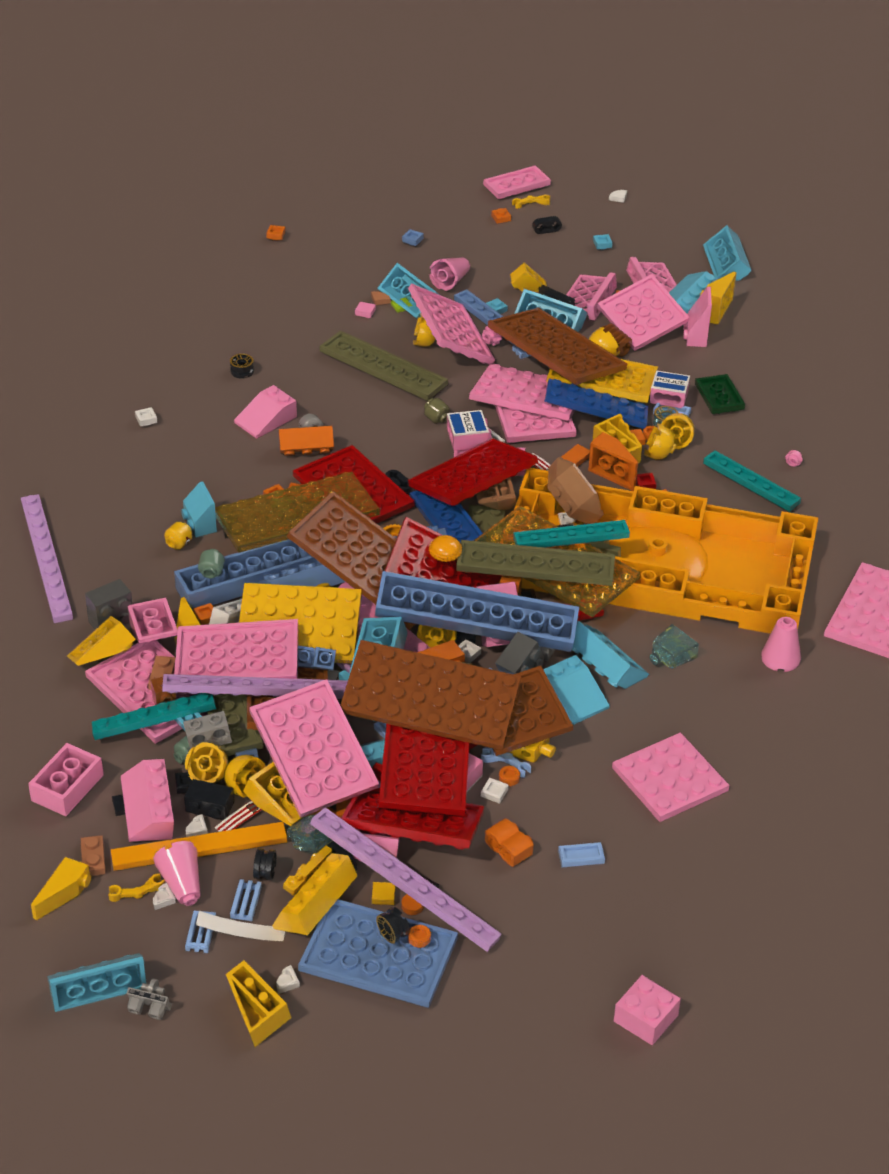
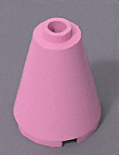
(448, 272)
(782, 646)
(180, 871)

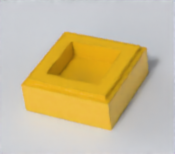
(383, 893)

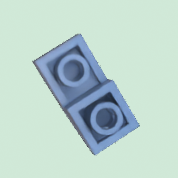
(316, 658)

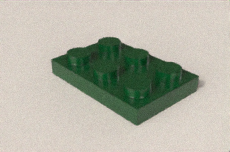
(719, 394)

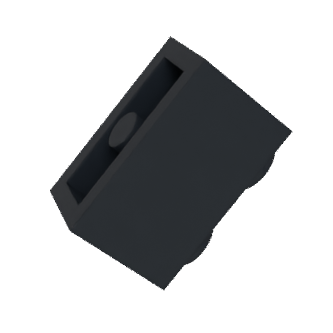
(209, 799)

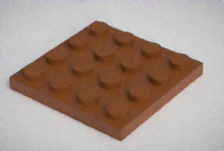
(536, 712)

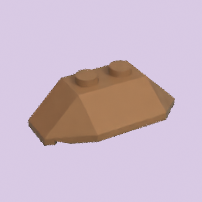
(573, 491)
(498, 496)

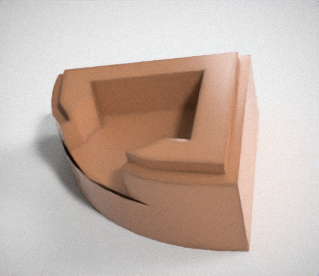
(380, 298)

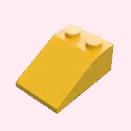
(721, 296)
(105, 641)
(270, 794)

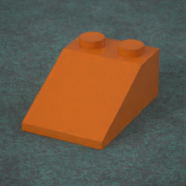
(613, 461)

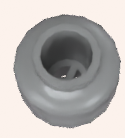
(310, 420)

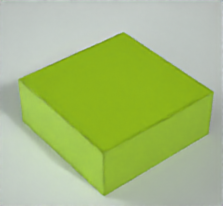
(398, 308)

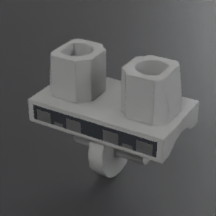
(157, 1003)

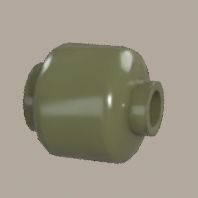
(436, 410)

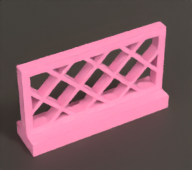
(637, 273)
(604, 291)

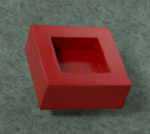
(646, 480)

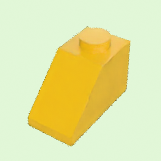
(526, 278)

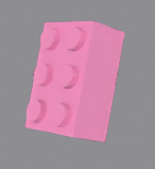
(66, 779)

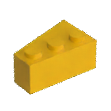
(619, 429)
(258, 1003)

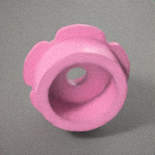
(793, 458)

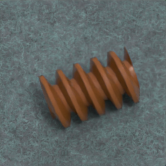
(622, 339)

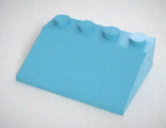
(576, 689)

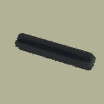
(549, 292)

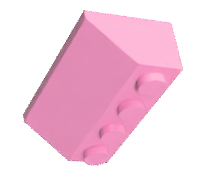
(147, 801)

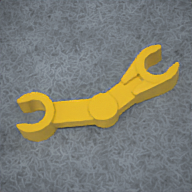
(543, 199)
(137, 892)

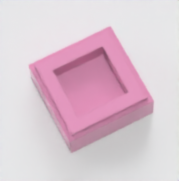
(365, 309)

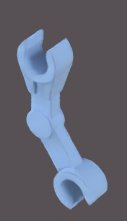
(488, 756)

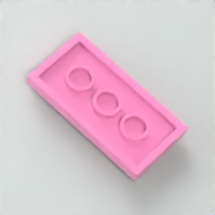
(516, 182)

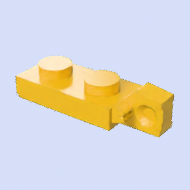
(305, 871)

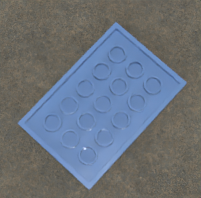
(355, 953)

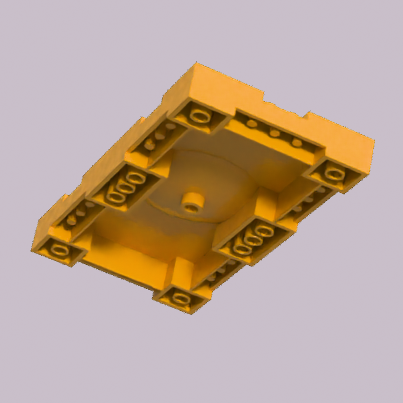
(698, 554)

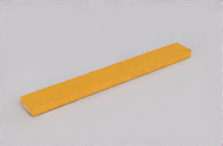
(205, 844)

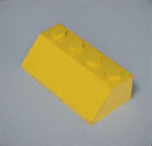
(317, 895)

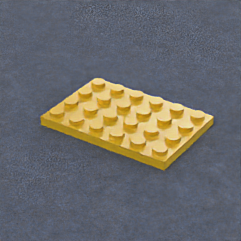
(630, 384)
(324, 614)

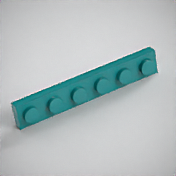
(752, 480)
(573, 534)
(152, 715)

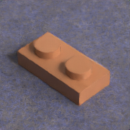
(161, 666)
(93, 854)

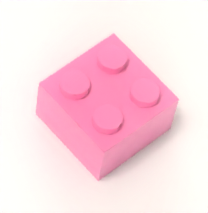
(647, 1009)

